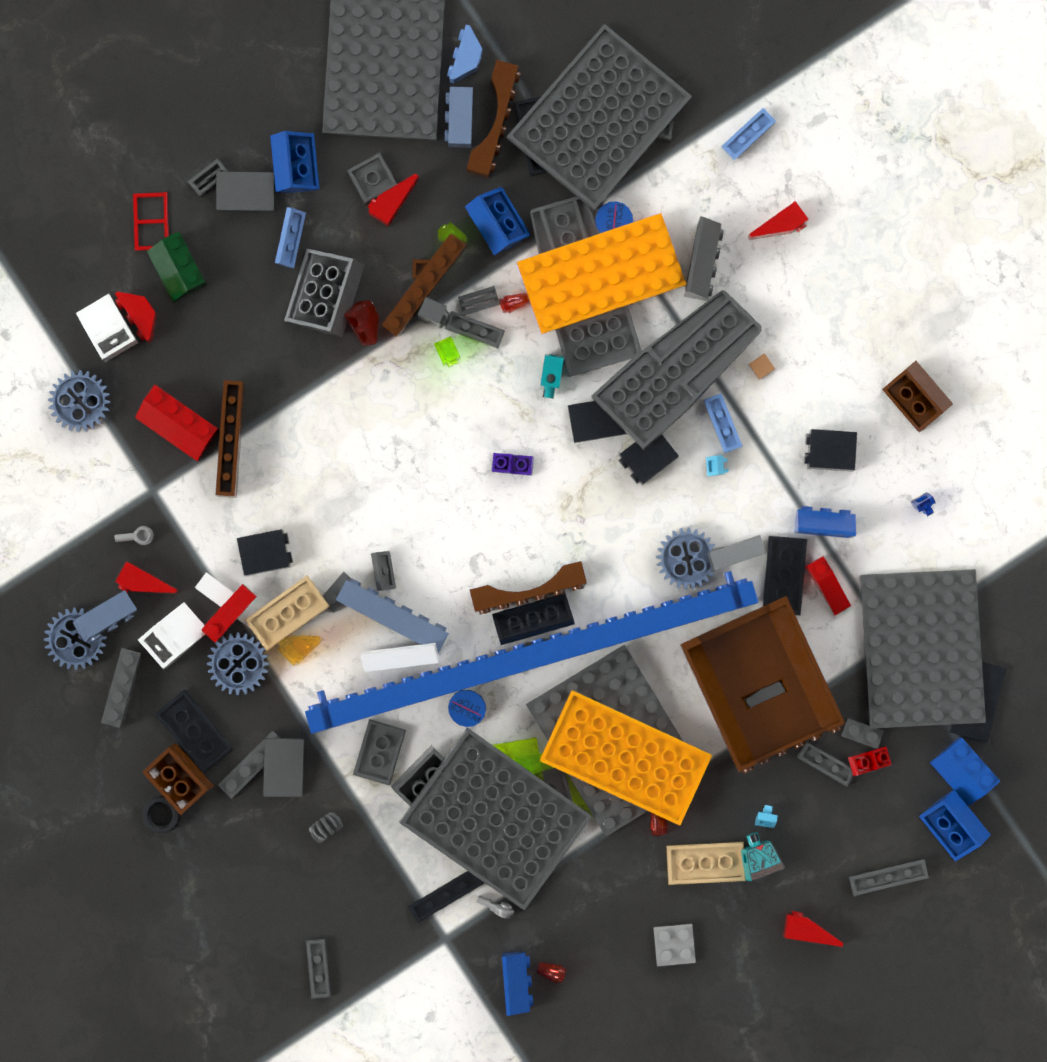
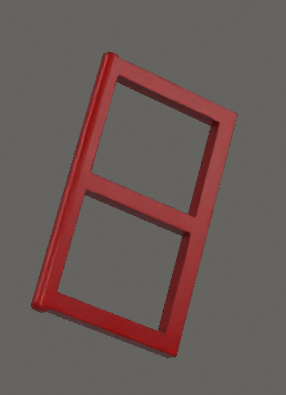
(152, 221)

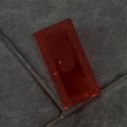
(364, 321)

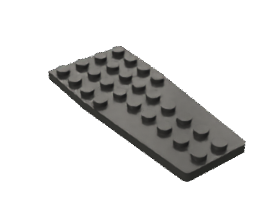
(600, 339)
(677, 369)

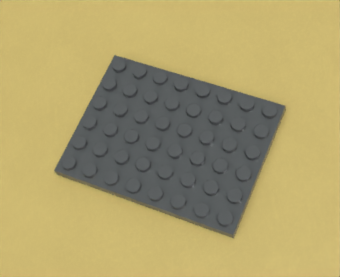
(384, 68)
(599, 117)
(922, 648)
(618, 685)
(495, 818)

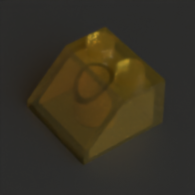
(298, 647)

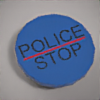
(613, 216)
(467, 708)

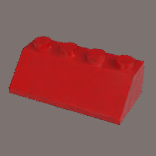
(176, 423)

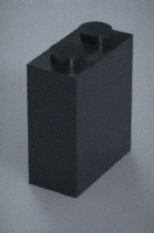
(831, 450)
(647, 462)
(264, 552)

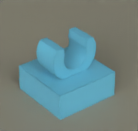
(715, 465)
(766, 818)

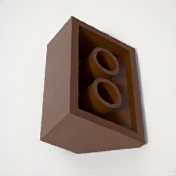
(917, 396)
(177, 778)

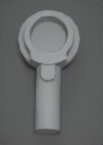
(142, 535)
(503, 910)

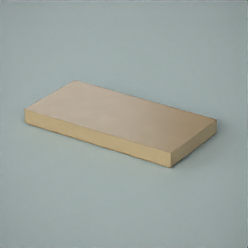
(287, 613)
(705, 863)

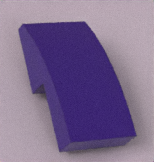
(512, 464)

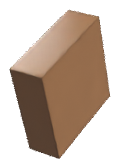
(761, 366)

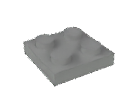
(674, 944)

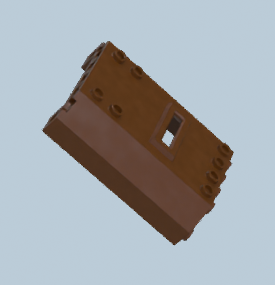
(752, 655)

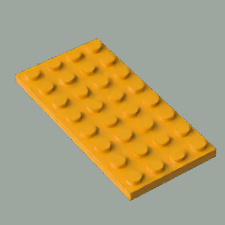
(601, 273)
(625, 757)

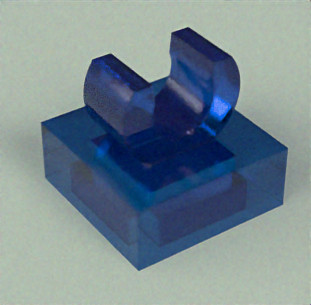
(924, 503)

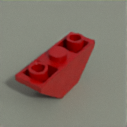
(139, 313)

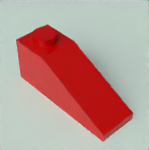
(390, 201)
(785, 222)
(137, 580)
(828, 585)
(228, 613)
(803, 929)

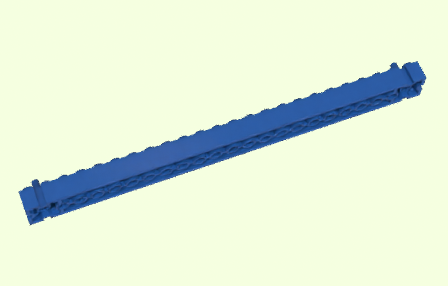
(541, 653)

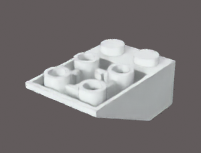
(106, 328)
(173, 636)

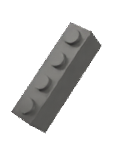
(122, 688)

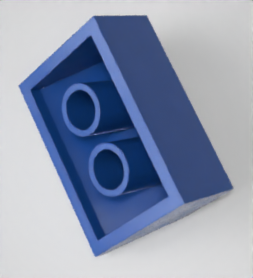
(294, 162)
(497, 220)
(825, 522)
(964, 771)
(955, 825)
(516, 983)

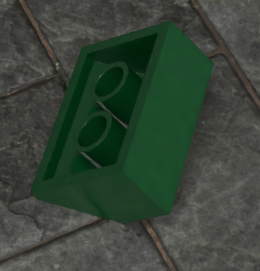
(176, 267)

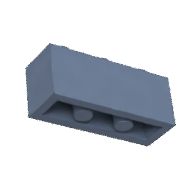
(459, 117)
(105, 617)

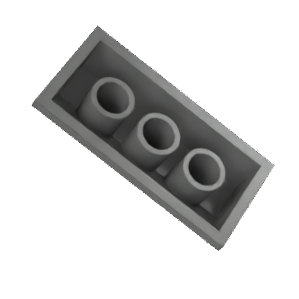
(703, 258)

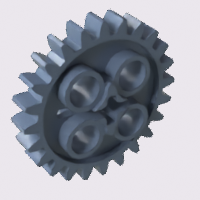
(67, 412)
(669, 561)
(66, 654)
(250, 676)

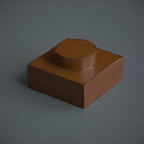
(418, 266)

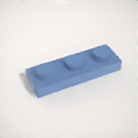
(748, 134)
(290, 237)
(722, 423)

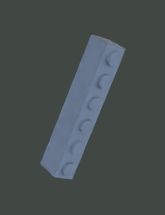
(390, 615)

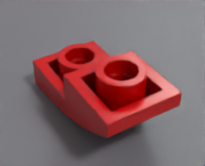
(869, 761)

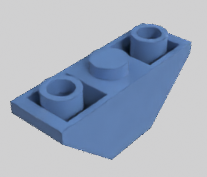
(466, 57)

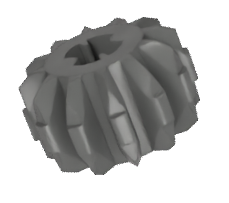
(325, 827)

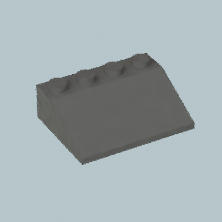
(324, 292)

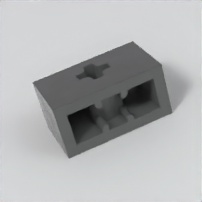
(433, 313)

